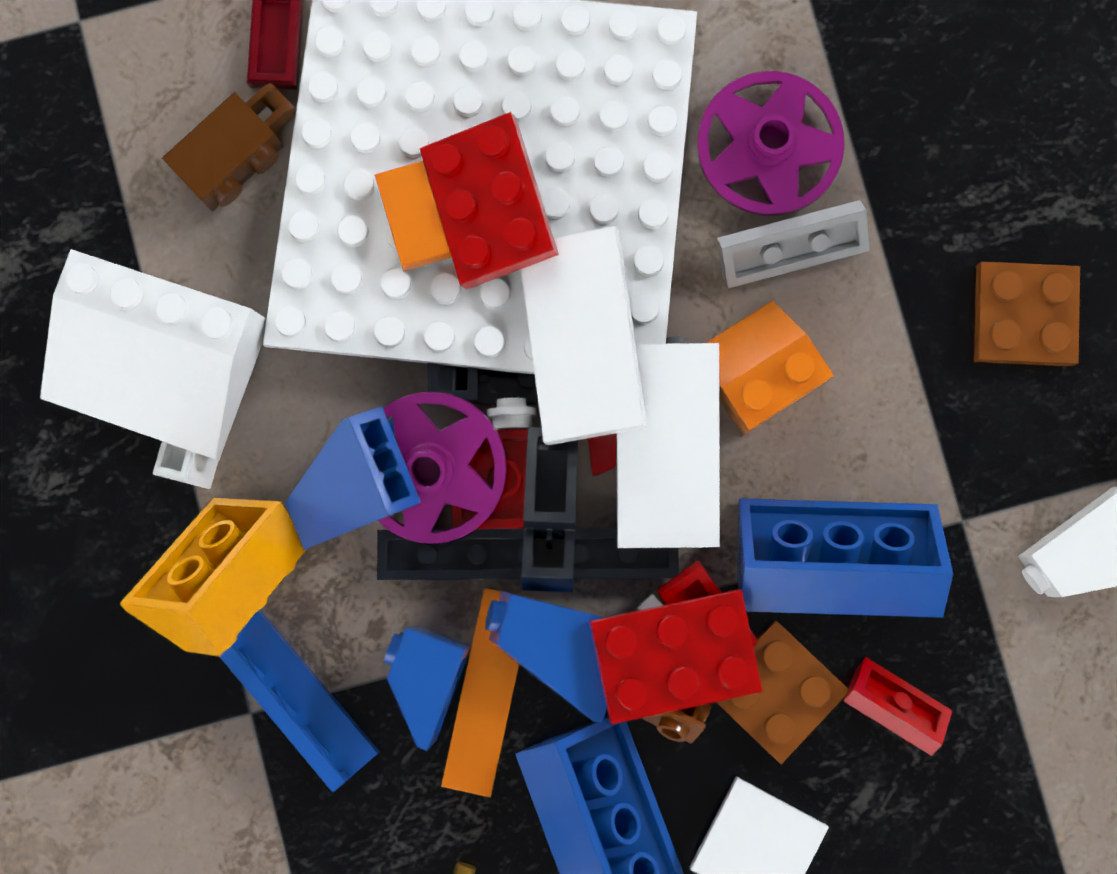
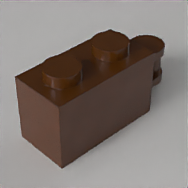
(231, 146)

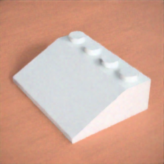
(149, 354)

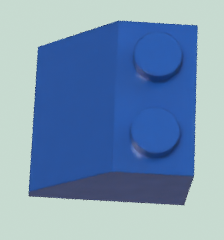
(425, 679)

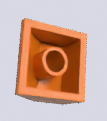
(766, 366)

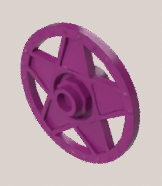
(770, 143)
(441, 466)

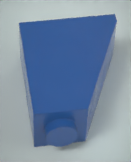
(351, 481)
(552, 646)

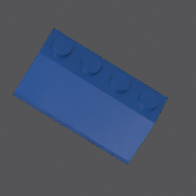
(842, 558)
(597, 803)

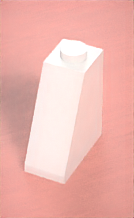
(1078, 553)

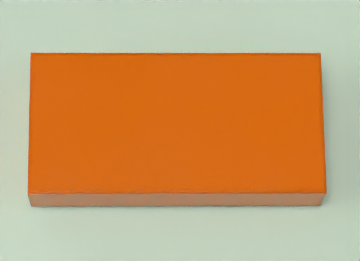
(412, 216)

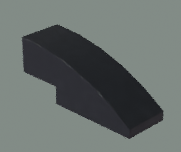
(549, 514)

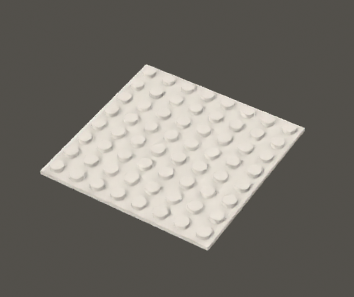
(601, 121)

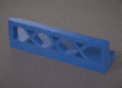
(298, 702)

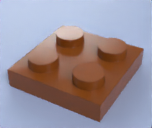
(1027, 314)
(794, 694)

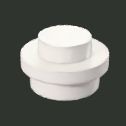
(512, 414)

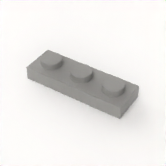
(794, 244)

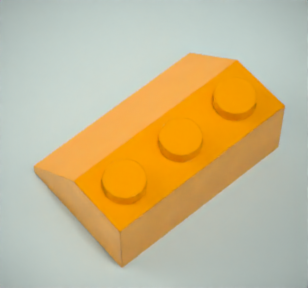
(217, 574)

